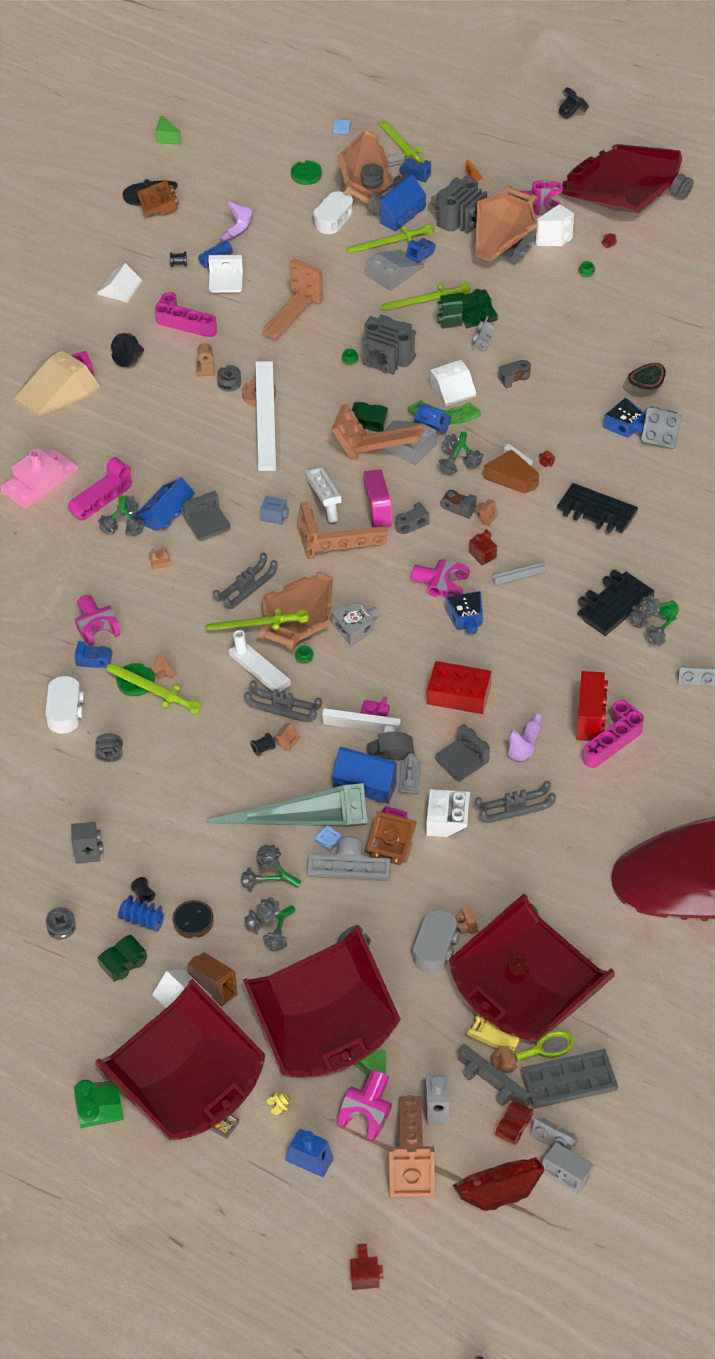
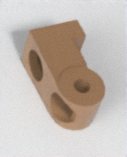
(205, 365)

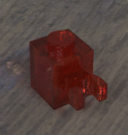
(483, 548)
(365, 1270)

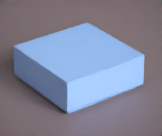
(341, 126)
(328, 838)

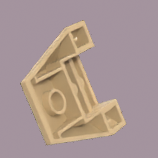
(55, 384)

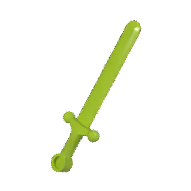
(409, 151)
(407, 234)
(464, 288)
(301, 616)
(170, 696)

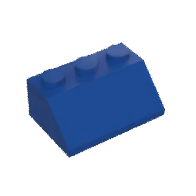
(402, 203)
(165, 504)
(375, 772)

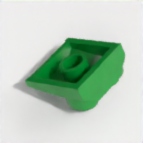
(97, 1103)

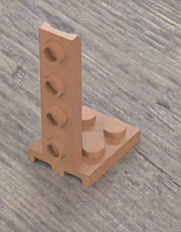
(307, 287)
(356, 440)
(317, 542)
(411, 1163)

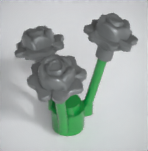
(651, 607)

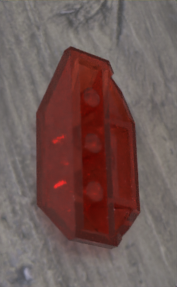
(500, 1184)

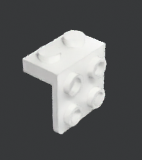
(225, 273)

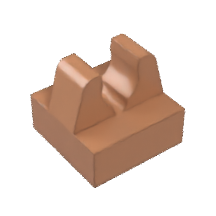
(487, 511)
(159, 558)
(162, 667)
(287, 736)
(469, 921)
(502, 1059)

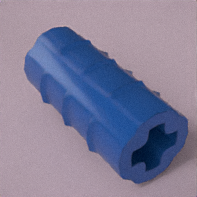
(222, 248)

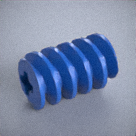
(141, 914)

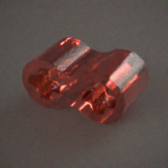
(514, 1122)

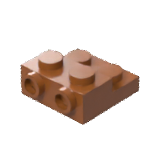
(158, 198)
(391, 837)

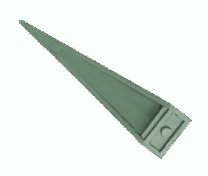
(330, 807)

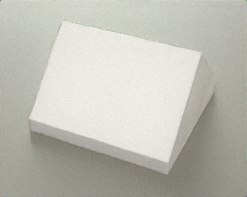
(121, 284)
(171, 986)

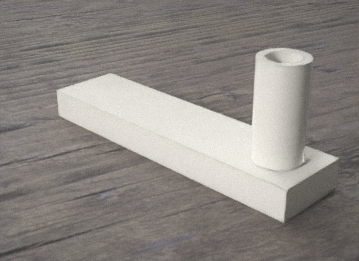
(325, 491)
(256, 664)
(360, 721)

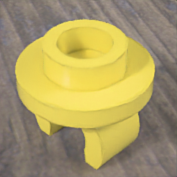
(282, 1102)

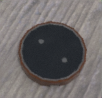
(193, 919)

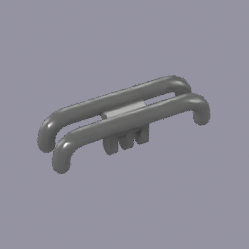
(246, 583)
(282, 704)
(515, 804)

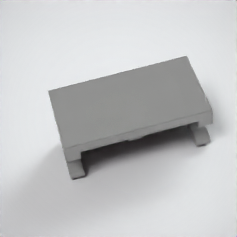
(567, 1167)

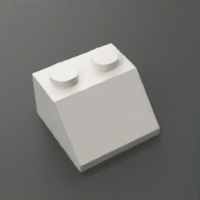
(555, 227)
(452, 383)

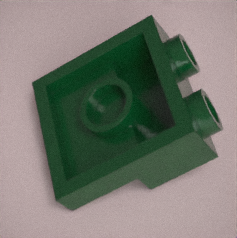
(477, 307)

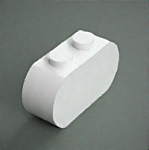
(333, 212)
(64, 704)

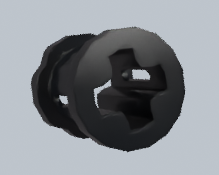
(178, 259)
(262, 744)
(142, 889)

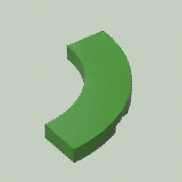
(458, 414)

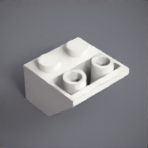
(447, 812)

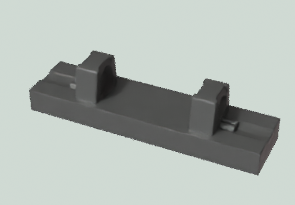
(479, 1066)

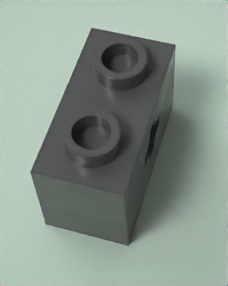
(86, 842)

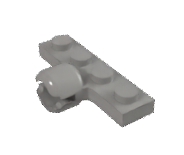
(349, 863)

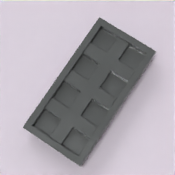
(569, 1078)

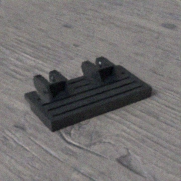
(597, 508)
(613, 606)

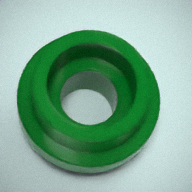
(586, 268)
(350, 356)
(304, 654)

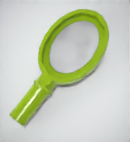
(552, 1045)

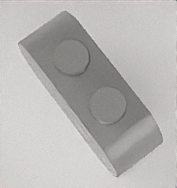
(435, 941)

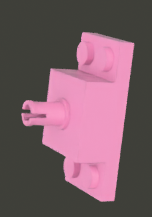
(37, 476)

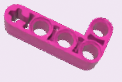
(184, 319)
(104, 491)
(378, 498)
(626, 727)

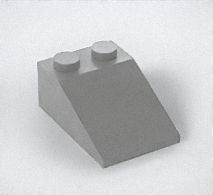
(391, 268)
(413, 451)

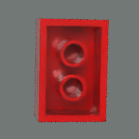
(459, 687)
(591, 703)

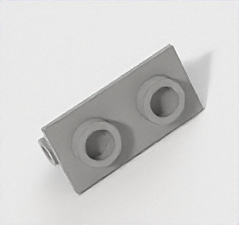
(484, 334)
(696, 676)
(410, 775)
(549, 1134)

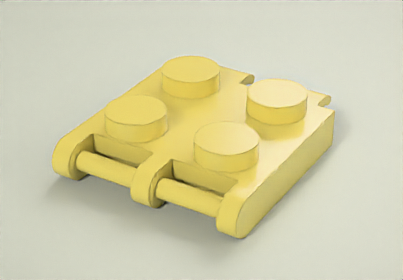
(491, 1035)

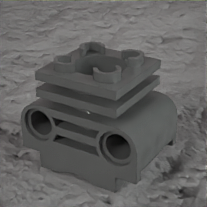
(459, 205)
(388, 344)

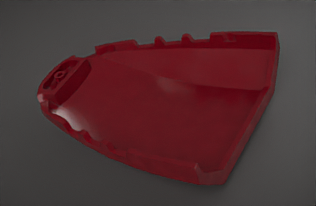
(670, 873)

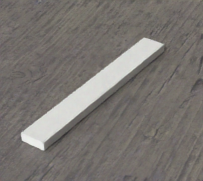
(265, 416)

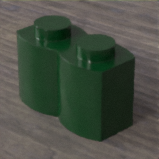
(450, 310)
(371, 416)
(122, 958)

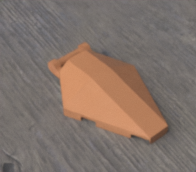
(360, 152)
(503, 222)
(303, 594)

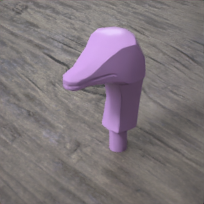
(243, 218)
(523, 746)

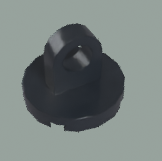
(572, 102)
(126, 349)

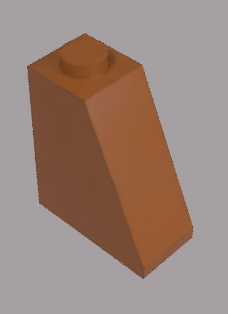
(512, 472)
(214, 977)

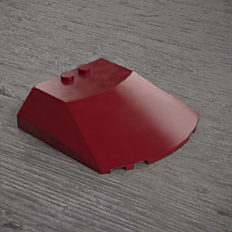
(624, 177)
(543, 996)
(325, 1009)
(186, 1066)

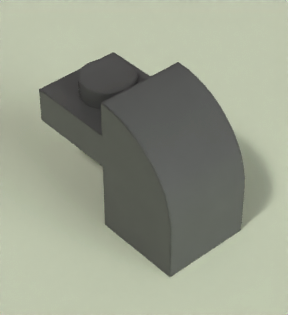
(391, 744)

